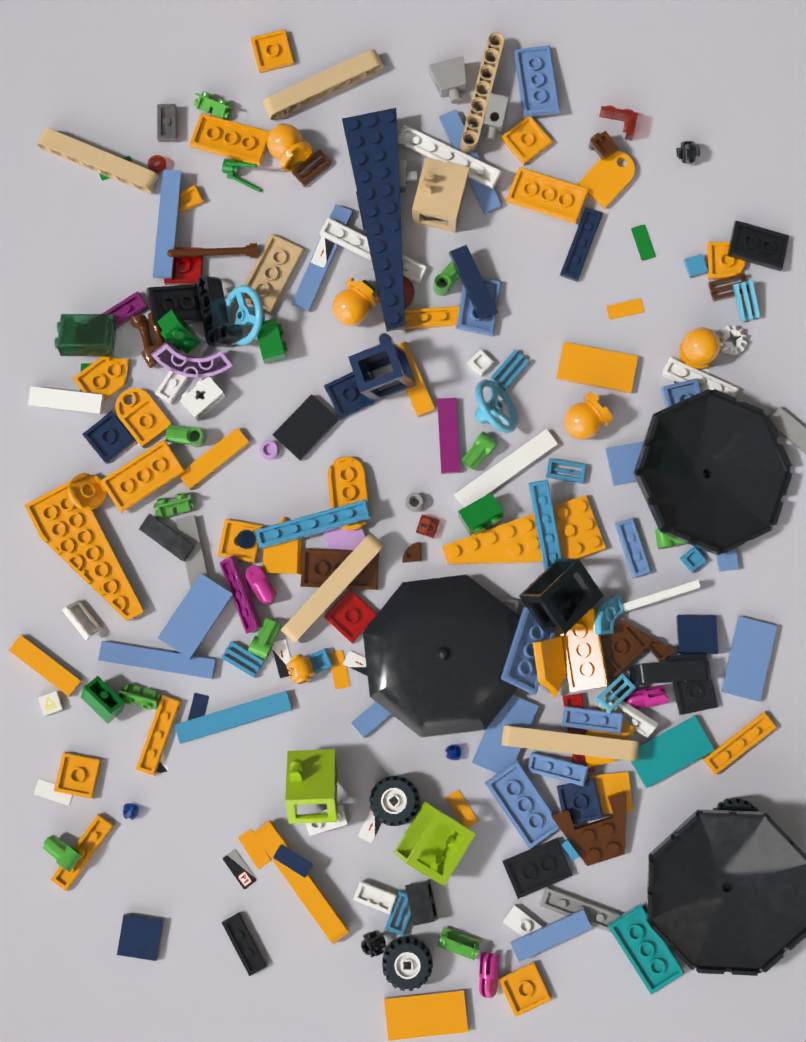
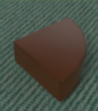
(412, 554)

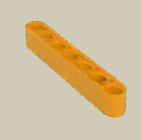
(304, 887)

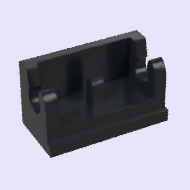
(421, 902)

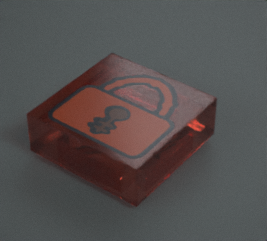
(427, 526)

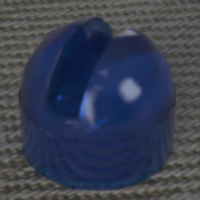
(453, 752)
(130, 811)

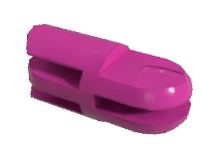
(260, 584)
(647, 697)
(488, 974)

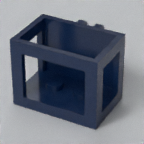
(377, 357)

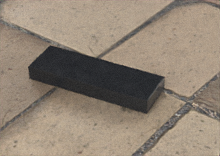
(166, 537)
(244, 944)

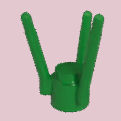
(232, 167)

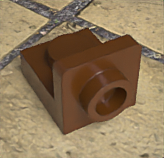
(603, 145)

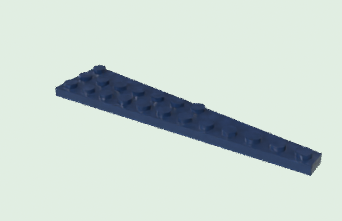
(375, 167)

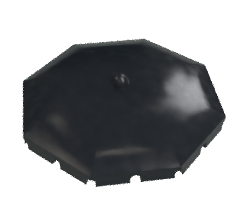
(713, 471)
(441, 655)
(728, 892)

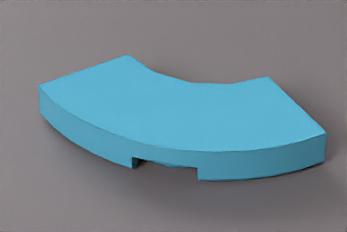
(607, 614)

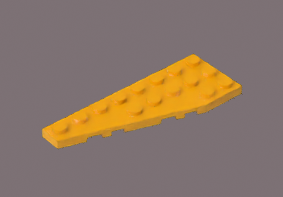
(519, 540)
(84, 547)

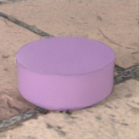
(269, 450)

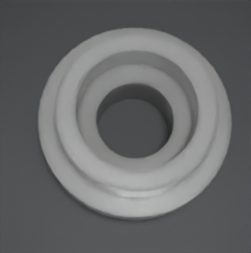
(410, 498)

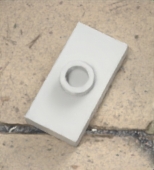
(82, 619)
(375, 897)
(520, 922)

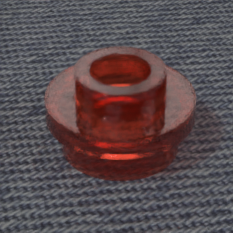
(159, 168)

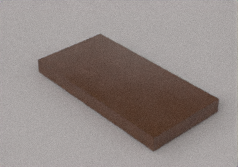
(320, 563)

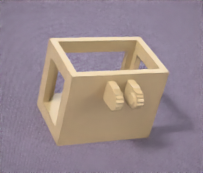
(440, 194)

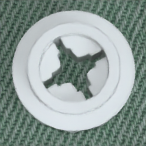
(728, 347)

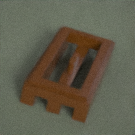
(317, 172)
(723, 281)

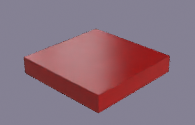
(186, 269)
(350, 616)

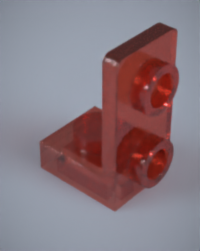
(628, 116)

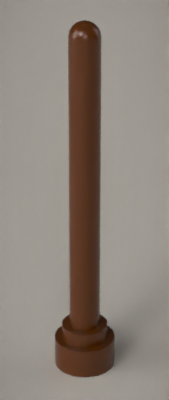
(249, 250)

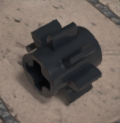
(688, 152)
(373, 944)

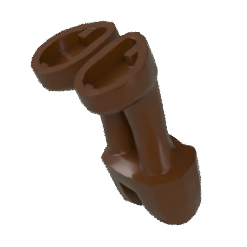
(141, 323)

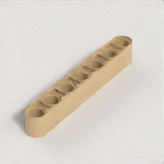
(322, 84)
(481, 100)
(98, 160)
(332, 587)
(570, 743)

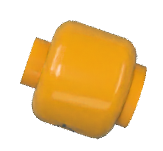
(300, 669)

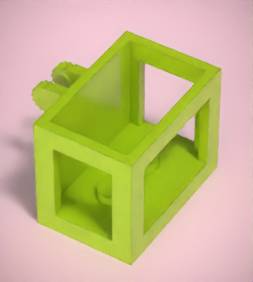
(311, 780)
(434, 843)

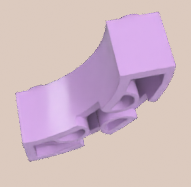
(191, 366)

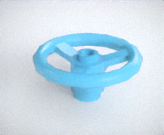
(246, 315)
(493, 408)

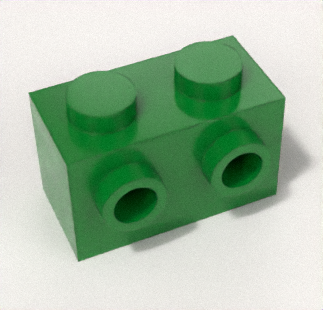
(178, 332)
(270, 341)
(480, 514)
(102, 699)

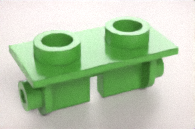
(220, 106)
(165, 505)
(131, 695)
(459, 943)

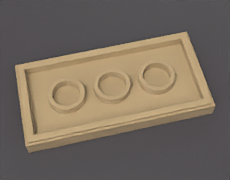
(273, 271)

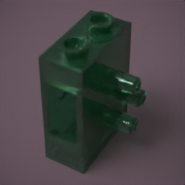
(86, 335)

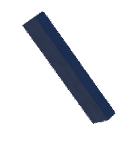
(581, 244)
(473, 282)

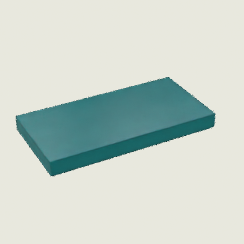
(671, 751)
(645, 949)

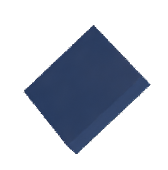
(346, 396)
(108, 437)
(697, 634)
(581, 801)
(140, 937)

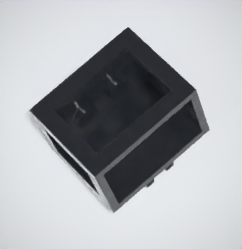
(557, 597)

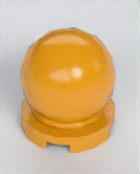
(288, 146)
(352, 304)
(699, 348)
(585, 418)

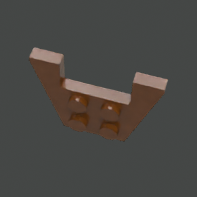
(625, 646)
(600, 838)

